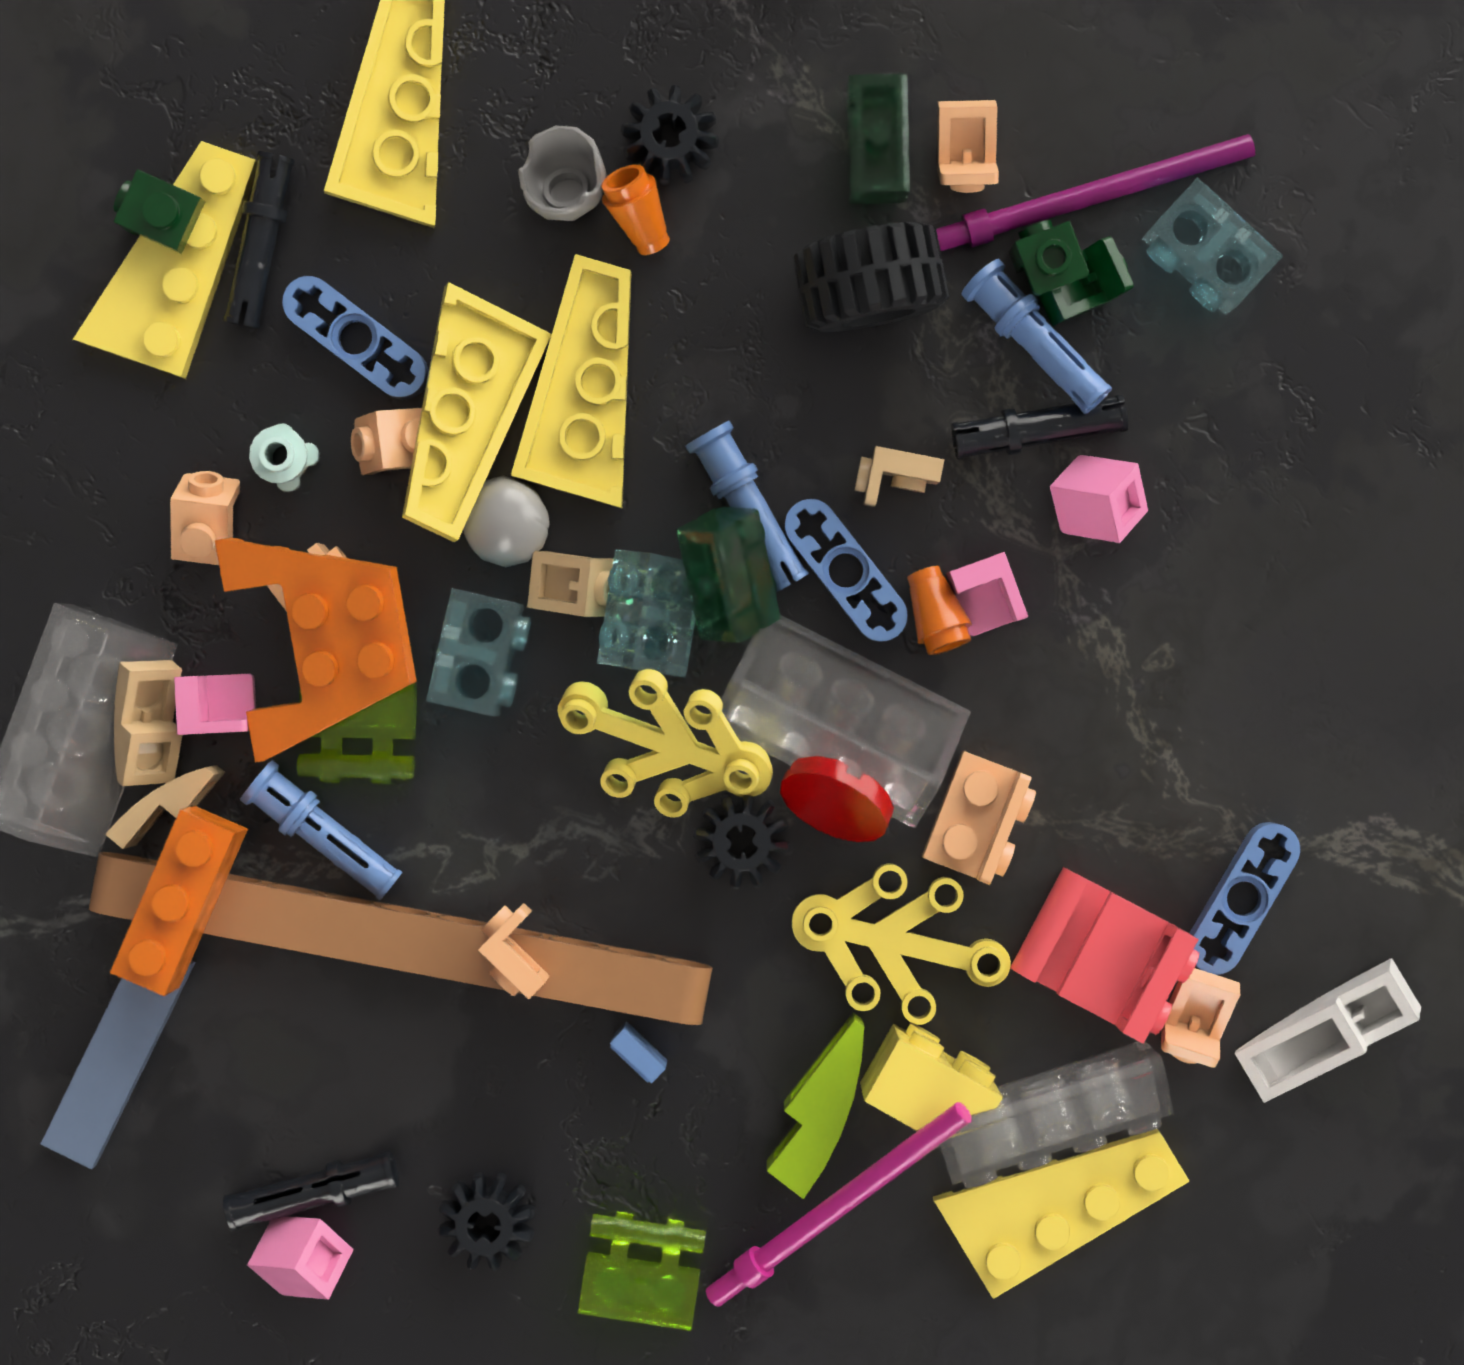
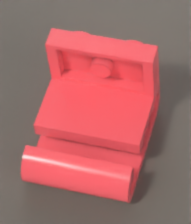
(1106, 955)

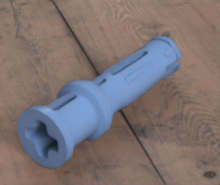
(1019, 318)
(735, 481)
(376, 878)

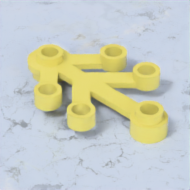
(671, 744)
(890, 940)

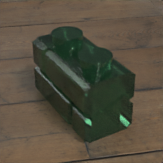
(878, 138)
(728, 574)

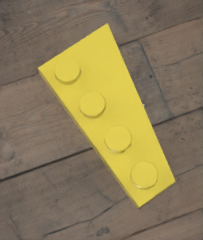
(393, 117)
(163, 297)
(470, 399)
(580, 400)
(1051, 1210)

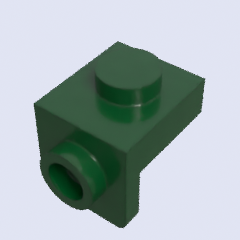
(157, 210)
(1049, 256)
(1105, 282)

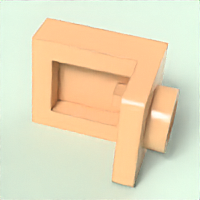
(967, 144)
(385, 440)
(201, 514)
(513, 966)
(1199, 1017)

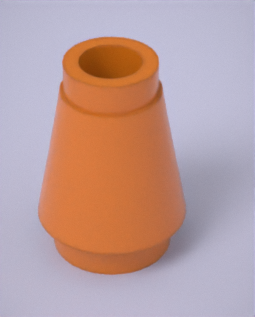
(636, 207)
(937, 613)

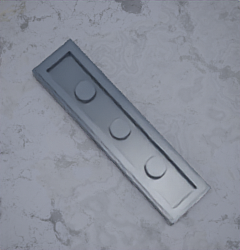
(109, 1071)

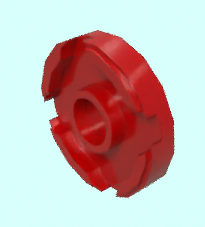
(836, 801)

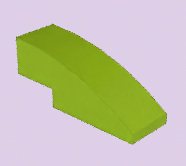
(821, 1109)

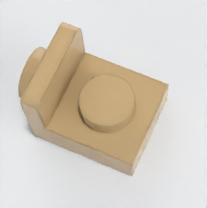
(908, 471)
(569, 584)

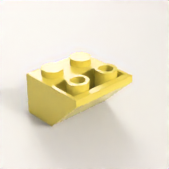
(920, 1081)

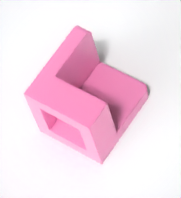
(1099, 498)
(988, 593)
(214, 703)
(300, 1257)

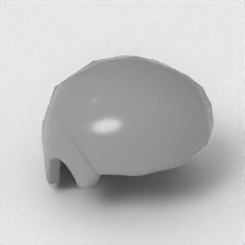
(562, 173)
(507, 522)

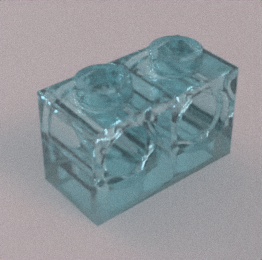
(1221, 235)
(647, 614)
(461, 649)

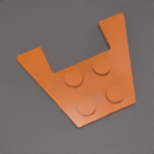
(343, 633)

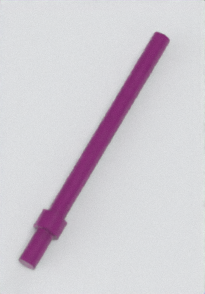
(980, 227)

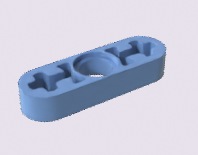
(332, 300)
(829, 529)
(1253, 855)

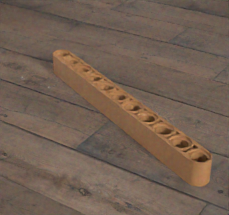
(422, 942)

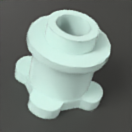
(299, 456)

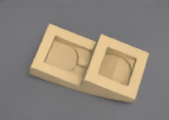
(143, 723)
(174, 795)

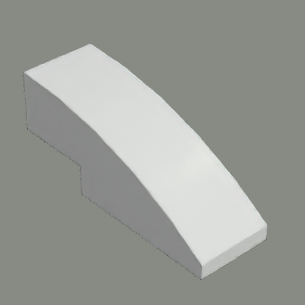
(1329, 1031)

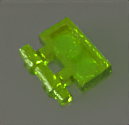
(383, 722)
(639, 1288)

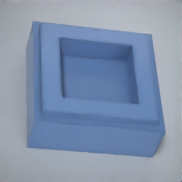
(638, 1053)

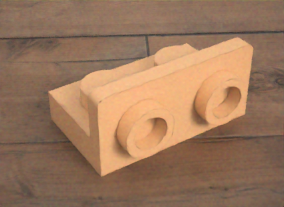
(978, 818)

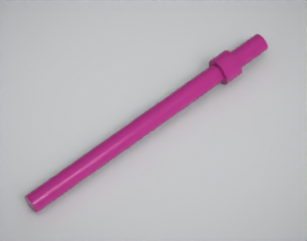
(758, 1263)

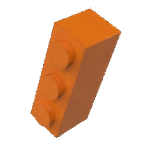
(178, 900)

